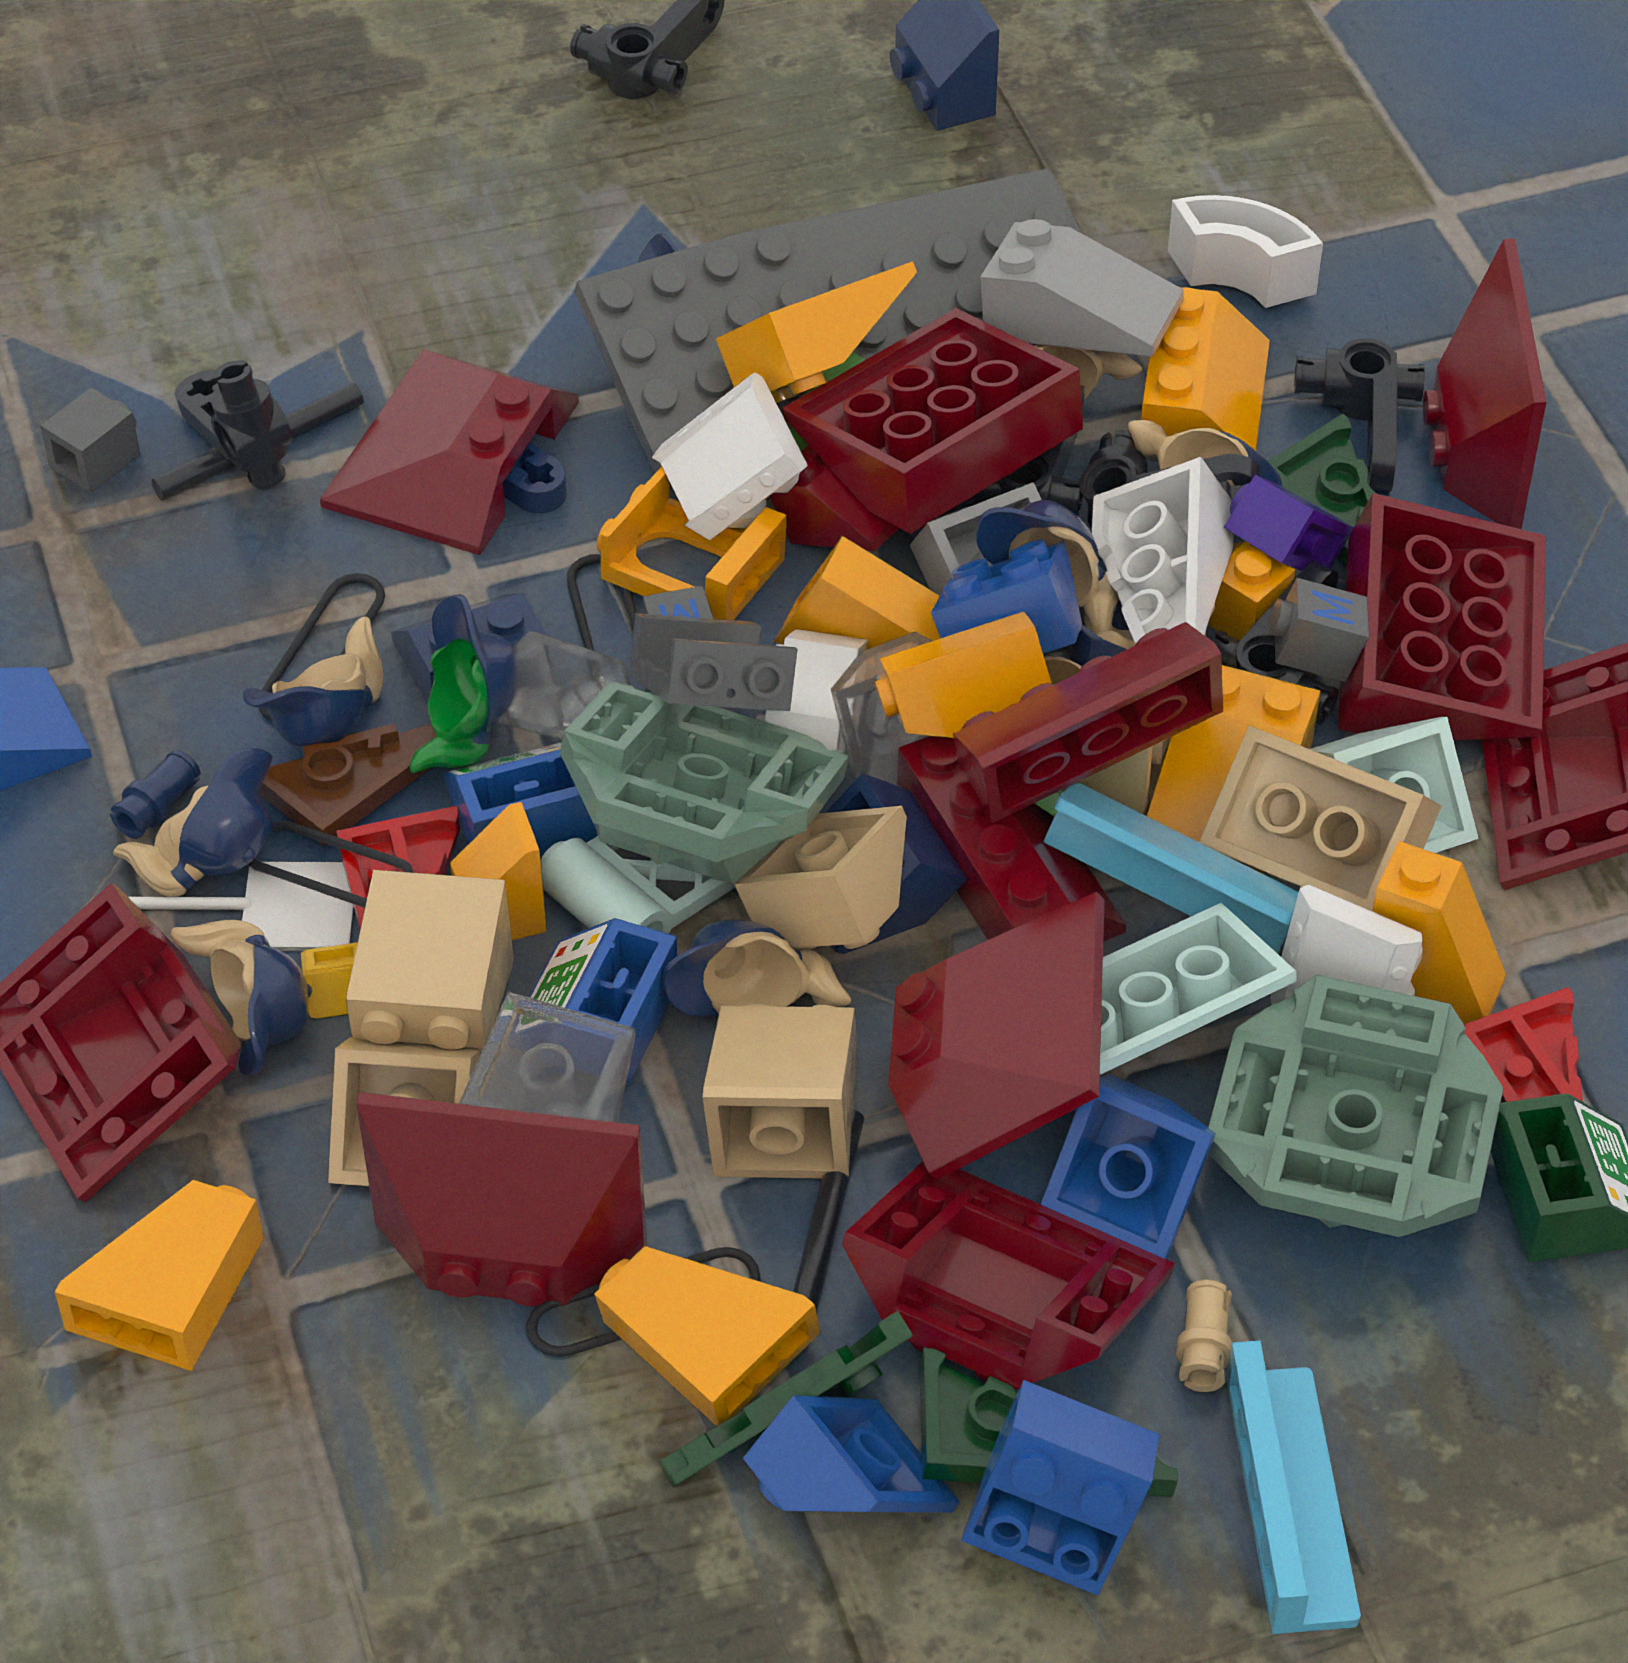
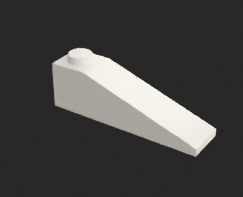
(1165, 546)

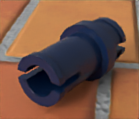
(148, 800)

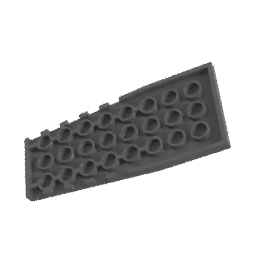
(664, 313)

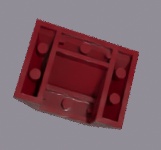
(1489, 398)
(444, 449)
(1564, 793)
(1000, 1037)
(109, 1039)
(503, 1196)
(998, 1276)

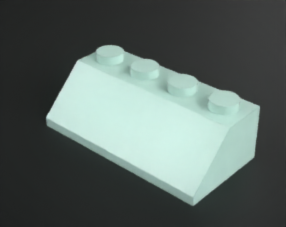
(1183, 982)

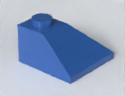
(1130, 1165)
(843, 1459)

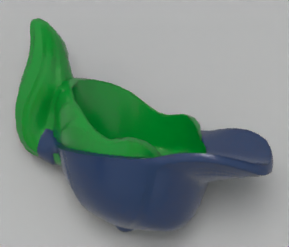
(470, 687)

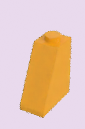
(861, 599)
(962, 675)
(1458, 950)
(166, 1275)
(705, 1327)

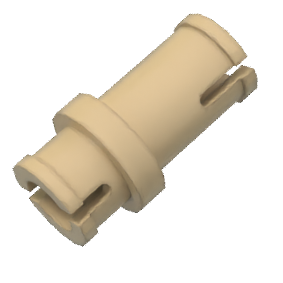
(1204, 1344)

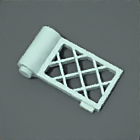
(603, 886)

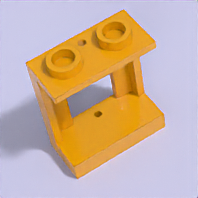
(746, 553)

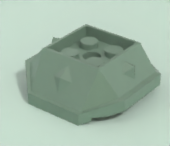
(695, 780)
(1364, 1062)

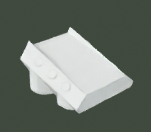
(731, 459)
(1348, 944)

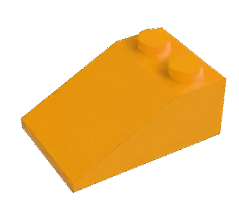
(812, 335)
(1203, 754)

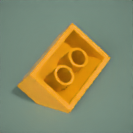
(1207, 370)

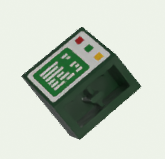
(1563, 1176)

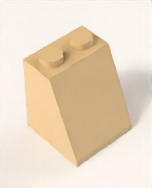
(430, 960)
(781, 1091)

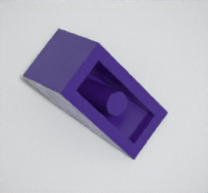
(1286, 525)

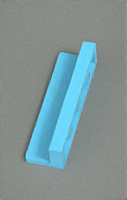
(1167, 863)
(1291, 1495)

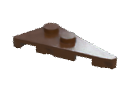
(345, 778)

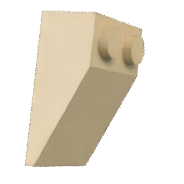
(1314, 818)

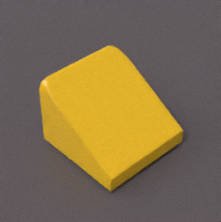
(329, 975)

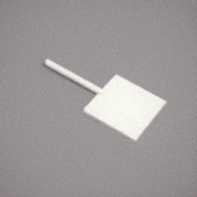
(286, 912)

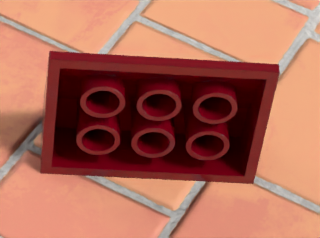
(938, 417)
(1448, 622)

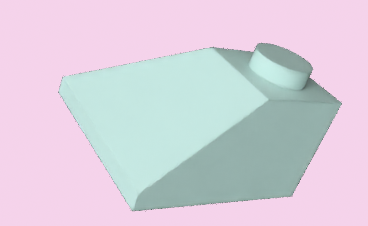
(1419, 759)

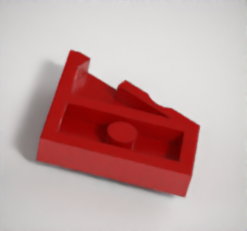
(420, 839)
(1531, 1047)

